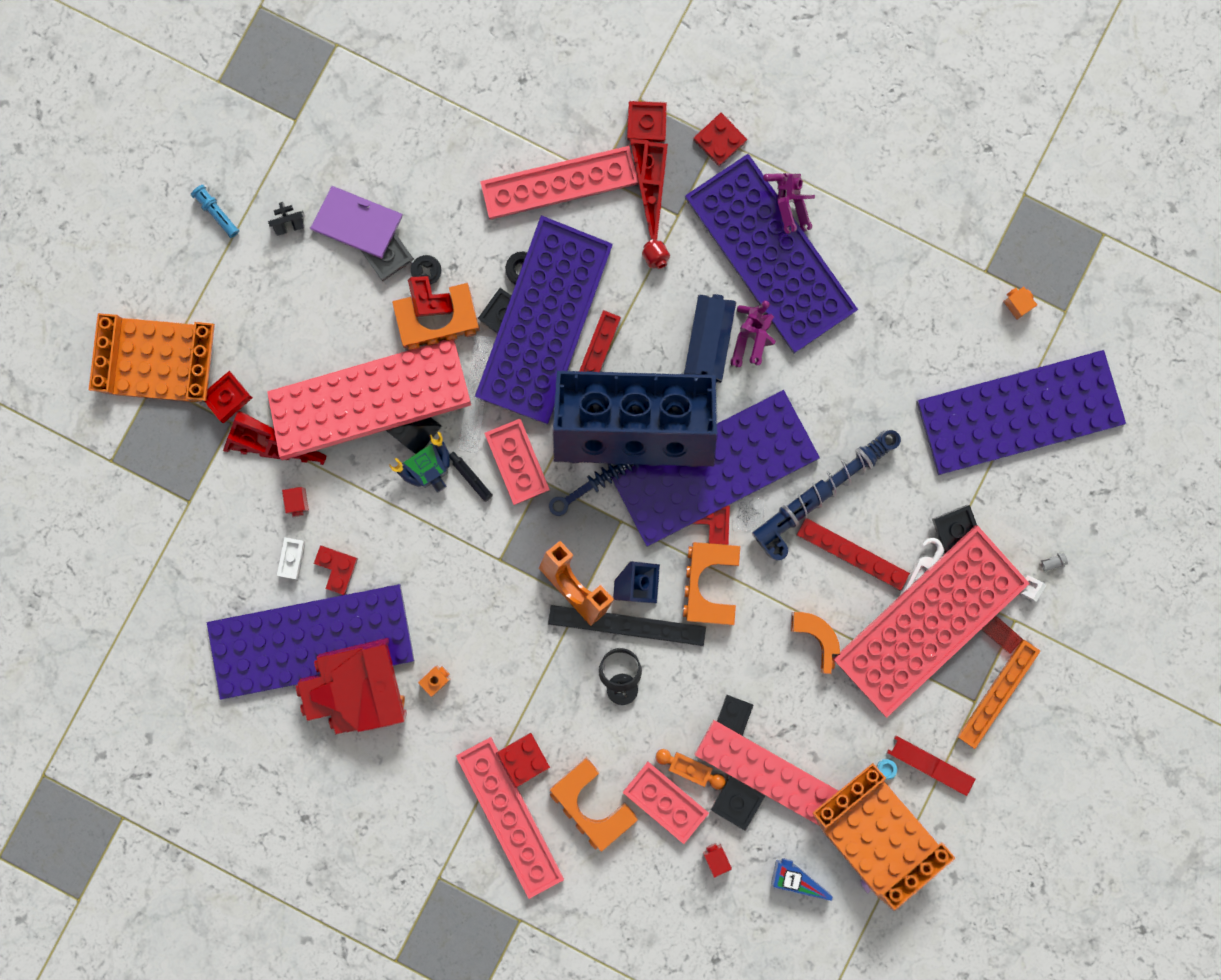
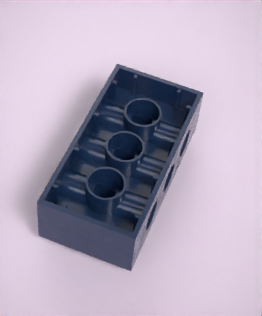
(635, 418)

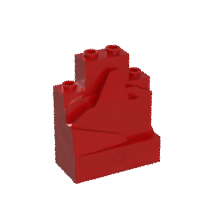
(354, 688)

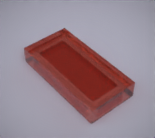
(1002, 634)

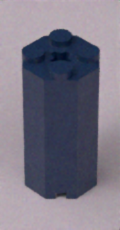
(710, 336)

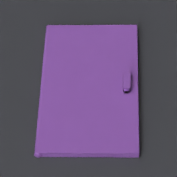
(352, 223)

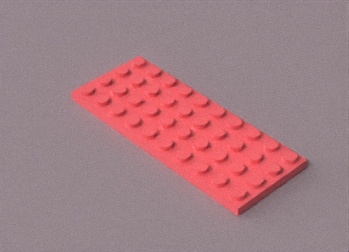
(368, 399)
(931, 621)

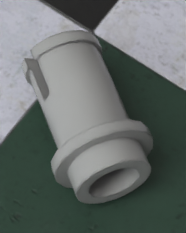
(1059, 560)

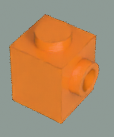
(1020, 302)
(435, 680)

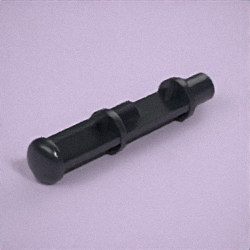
(471, 477)

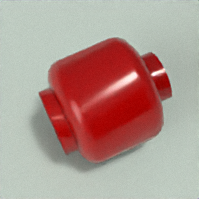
(655, 254)

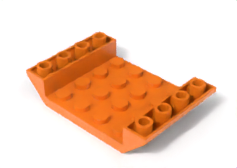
(151, 358)
(881, 838)

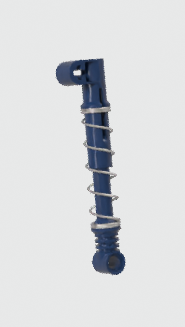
(820, 492)

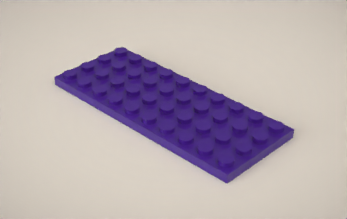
(774, 265)
(543, 319)
(1021, 412)
(749, 454)
(282, 643)

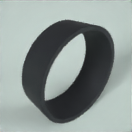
(620, 687)

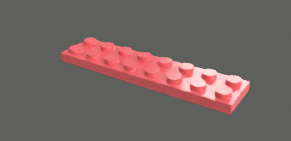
(559, 182)
(763, 770)
(510, 818)

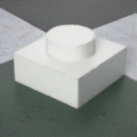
(1034, 589)

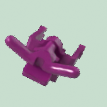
(793, 185)
(755, 328)

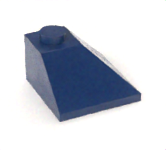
(637, 583)

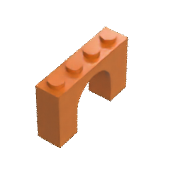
(462, 323)
(557, 570)
(698, 608)
(601, 831)

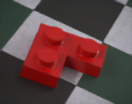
(424, 302)
(718, 526)
(341, 566)

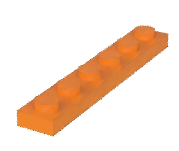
(998, 693)

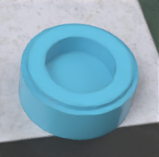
(887, 768)

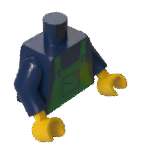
(426, 466)

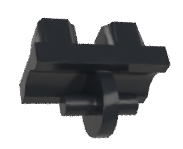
(279, 223)

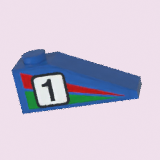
(792, 878)

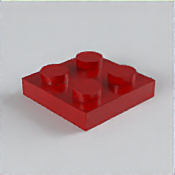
(647, 121)
(720, 139)
(227, 397)
(522, 760)

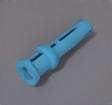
(210, 204)

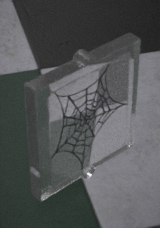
(748, 513)

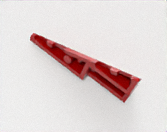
(650, 169)
(256, 437)

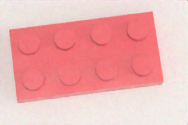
(517, 461)
(665, 802)

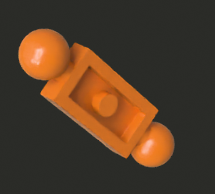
(690, 769)

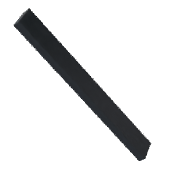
(630, 626)

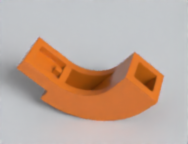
(822, 632)

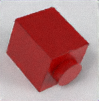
(295, 501)
(717, 859)

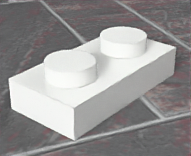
(290, 558)

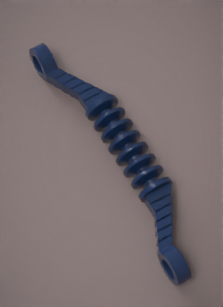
(590, 485)

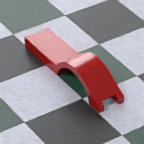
(932, 766)

